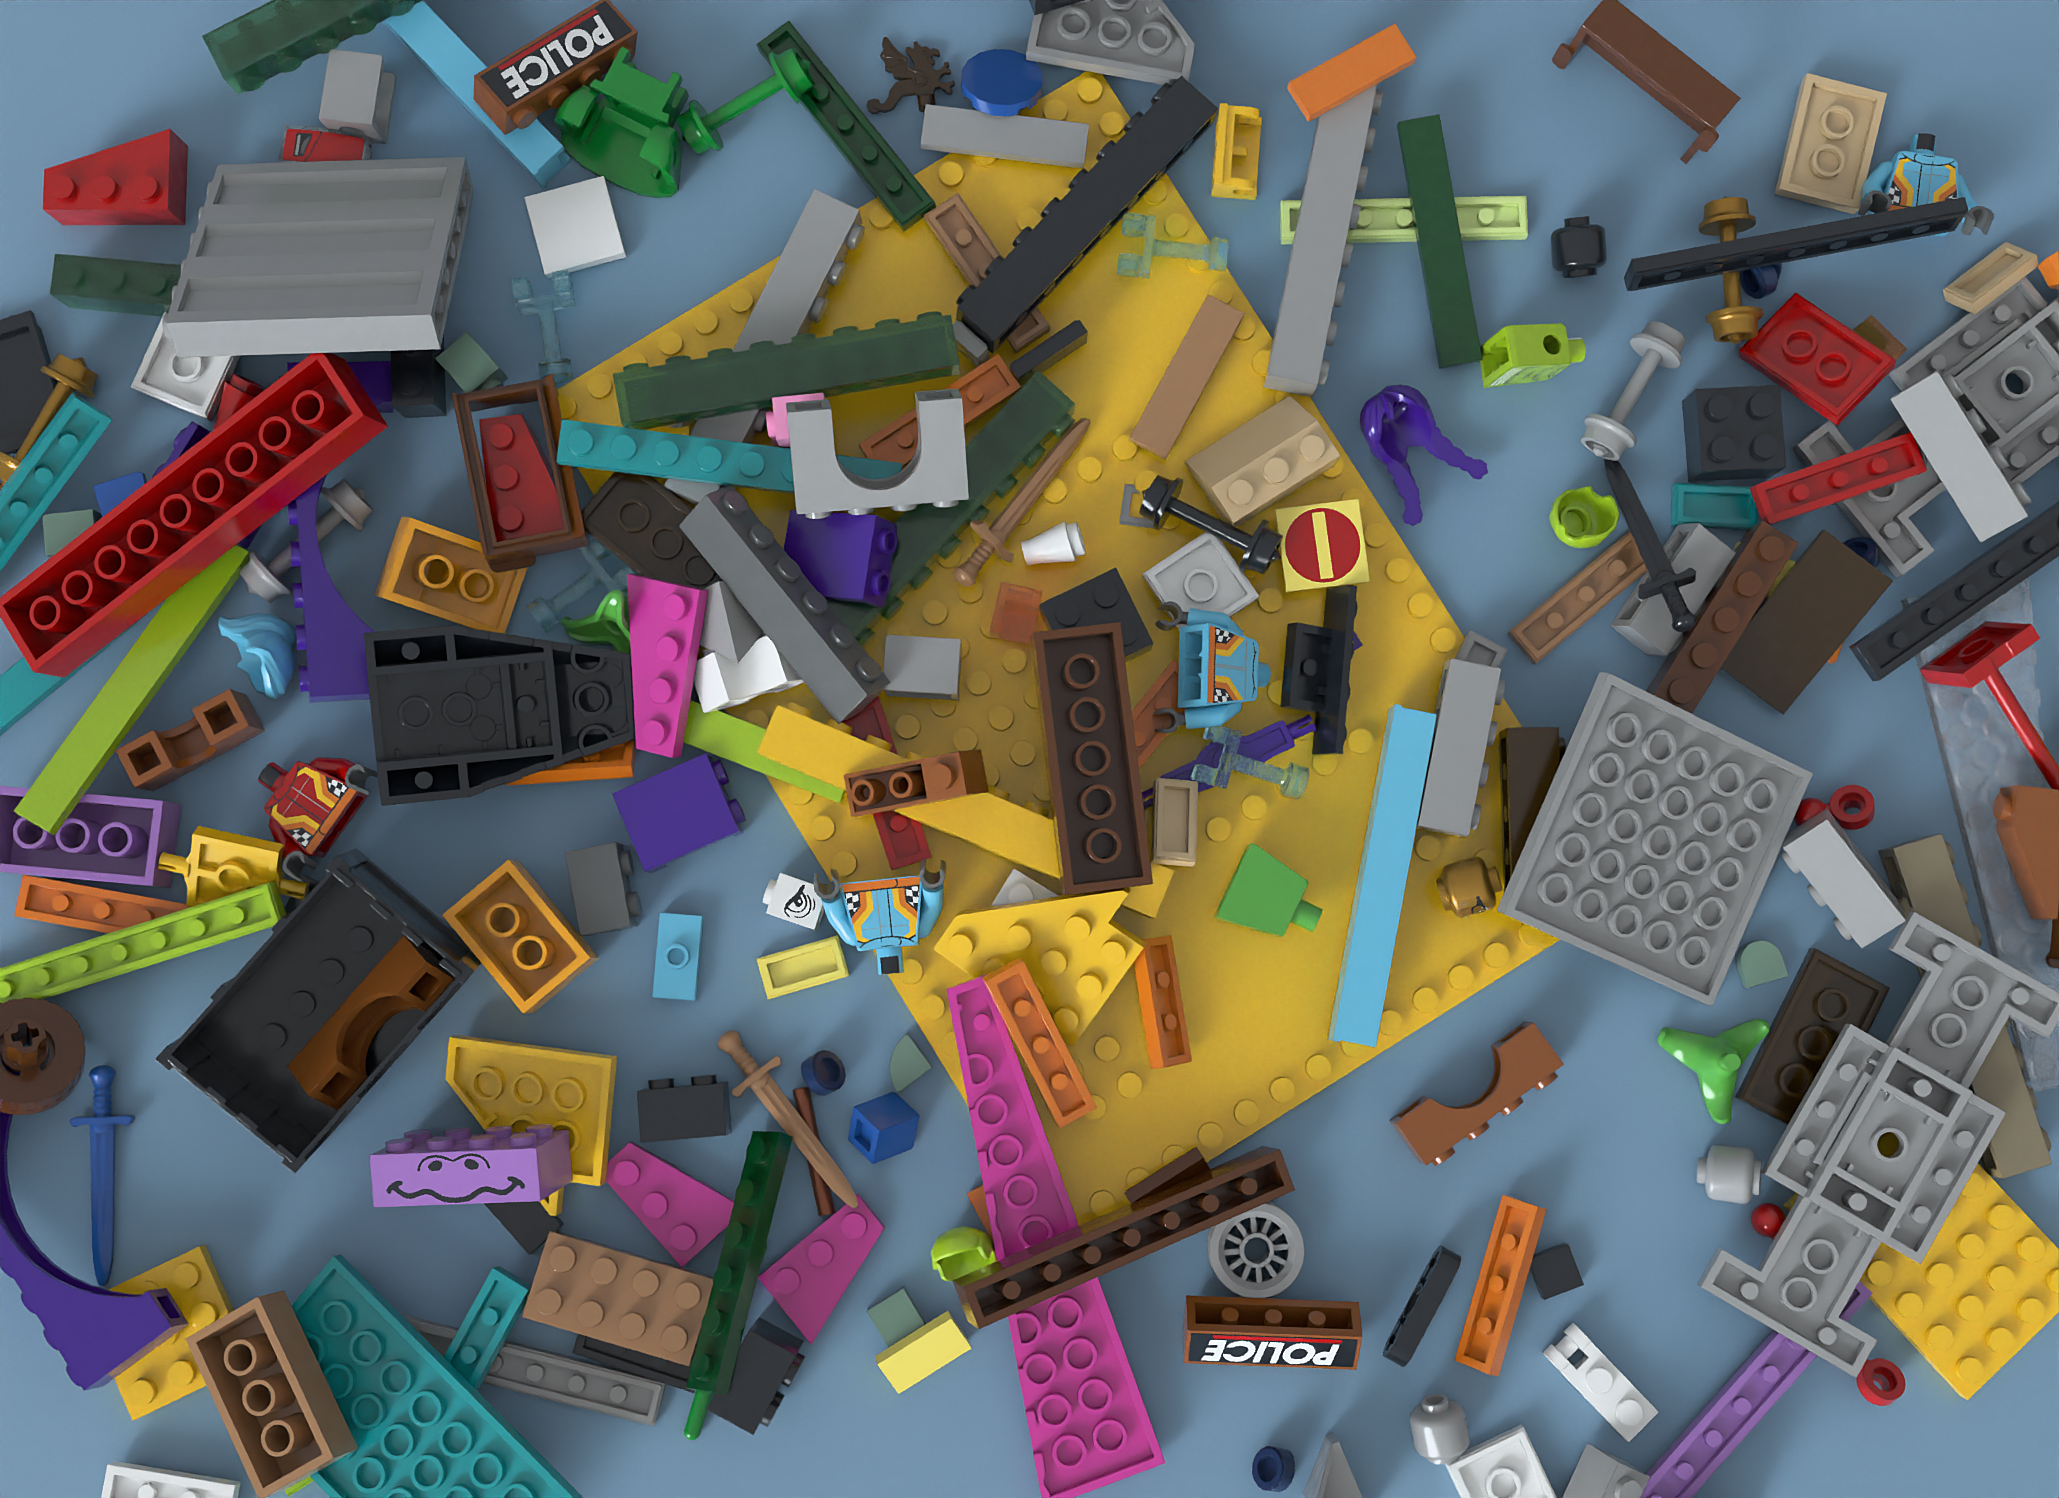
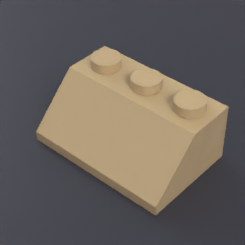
(1263, 461)

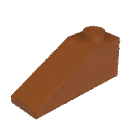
(2030, 839)

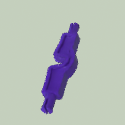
(1258, 746)

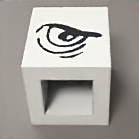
(794, 901)

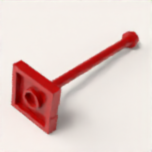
(1978, 659)

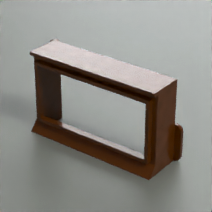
(1655, 68)
(521, 551)

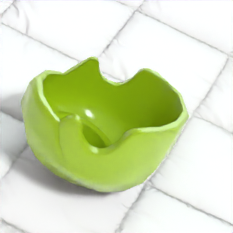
(1583, 517)
(962, 1252)

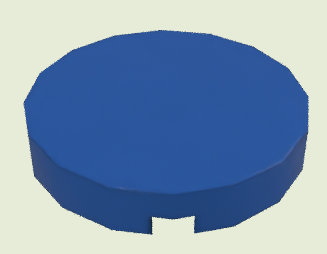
(1001, 82)

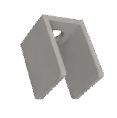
(357, 94)
(922, 667)

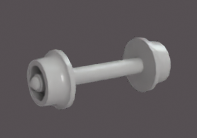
(1657, 345)
(266, 577)

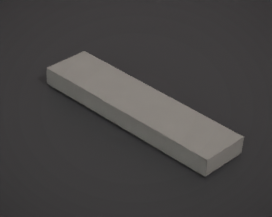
(1004, 136)

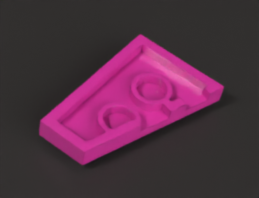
(670, 1203)
(821, 1266)

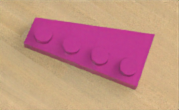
(664, 653)

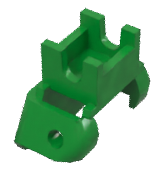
(629, 131)

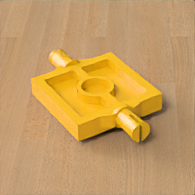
(229, 864)

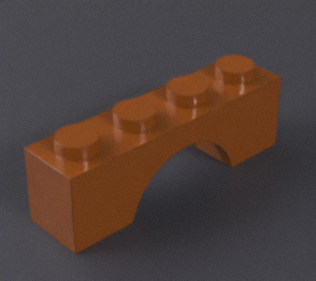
(335, 1057)
(1520, 1063)

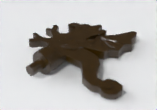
(919, 81)

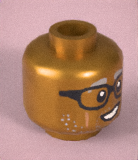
(1468, 887)

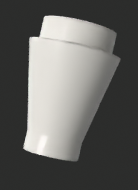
(1055, 545)

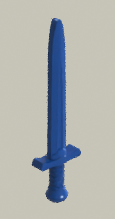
(102, 1168)

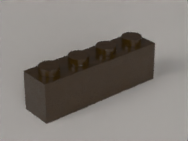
(1526, 772)

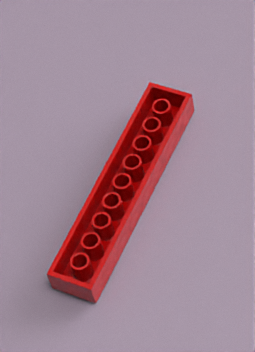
(190, 514)

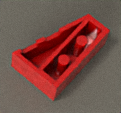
(122, 184)
(518, 479)

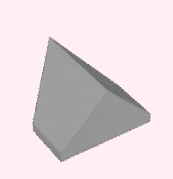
(727, 624)
(1331, 1473)

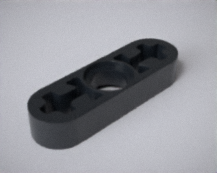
(1422, 1306)

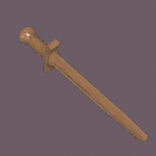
(999, 531)
(785, 1114)

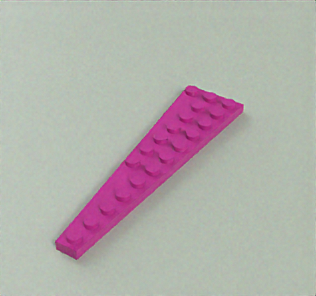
(1069, 1357)

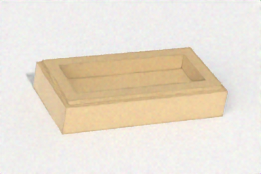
(1990, 277)
(1174, 822)

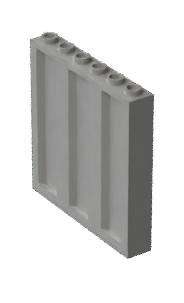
(322, 258)

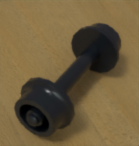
(1162, 500)

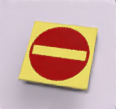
(1322, 545)

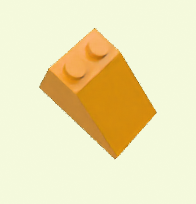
(447, 578)

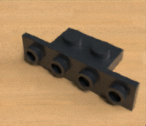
(1319, 669)

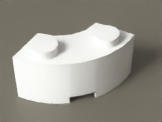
(728, 684)

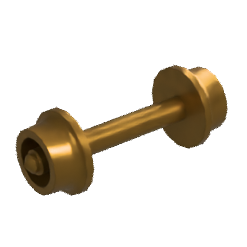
(1734, 322)
(70, 376)

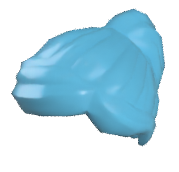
(265, 650)

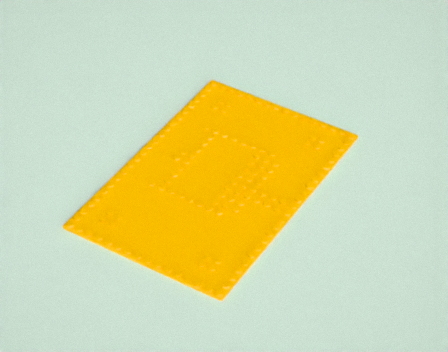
(1249, 998)

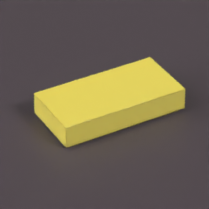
(803, 967)
(923, 1352)

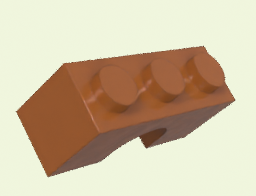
(171, 753)

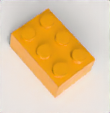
(520, 936)

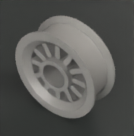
(1278, 1280)

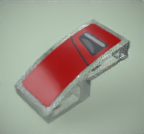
(323, 144)

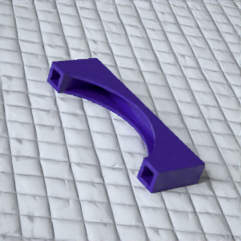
(330, 627)
(90, 1326)

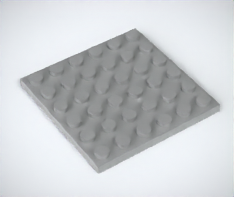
(1655, 839)

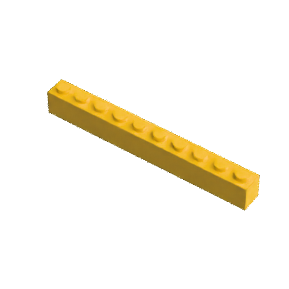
(980, 819)

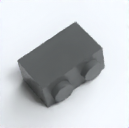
(603, 888)

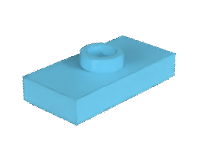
(678, 956)

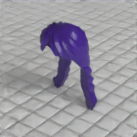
(1400, 419)

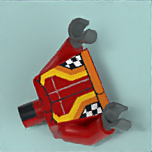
(312, 806)

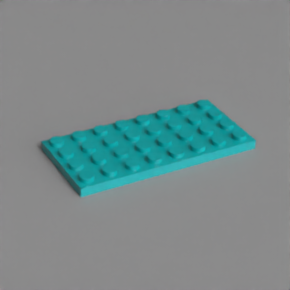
(407, 1407)

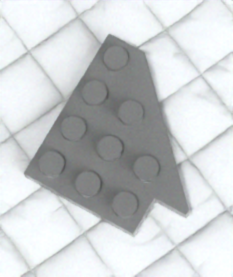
(1114, 39)

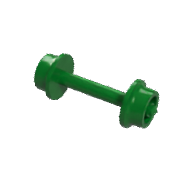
(701, 128)

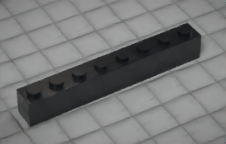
(1085, 213)

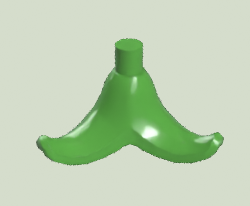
(605, 625)
(1715, 1060)

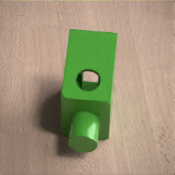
(1266, 896)

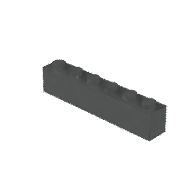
(784, 603)

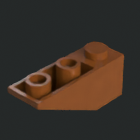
(916, 782)

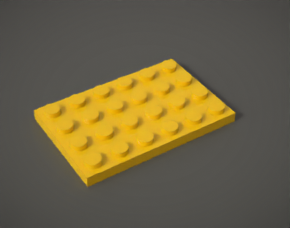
(1978, 1289)

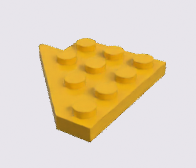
(1065, 943)
(539, 1085)

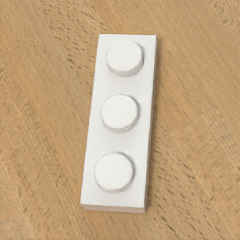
(140, 1481)

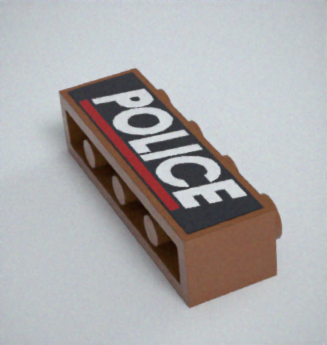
(553, 66)
(1271, 1332)

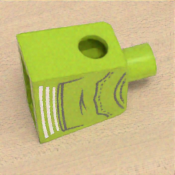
(1528, 354)

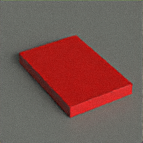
(1817, 358)

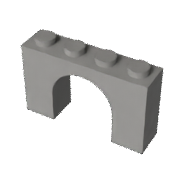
(932, 476)

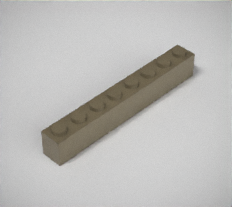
(1926, 884)

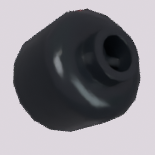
(1578, 247)

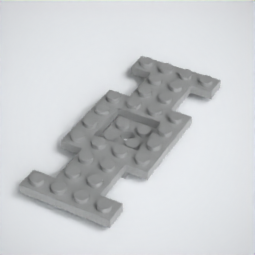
(2019, 424)
(1856, 1193)

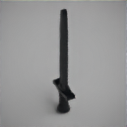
(1654, 557)

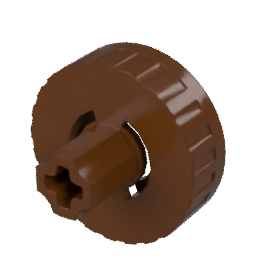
(44, 1029)

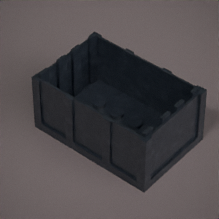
(292, 988)

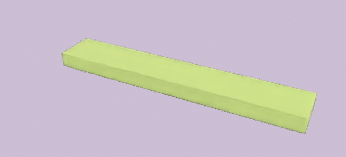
(1393, 220)

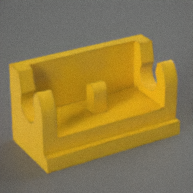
(1236, 152)

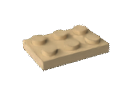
(1830, 143)

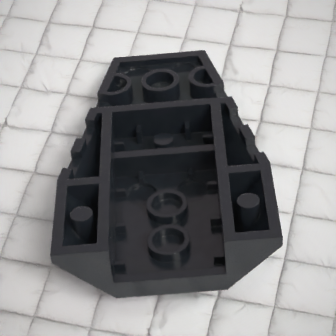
(486, 708)

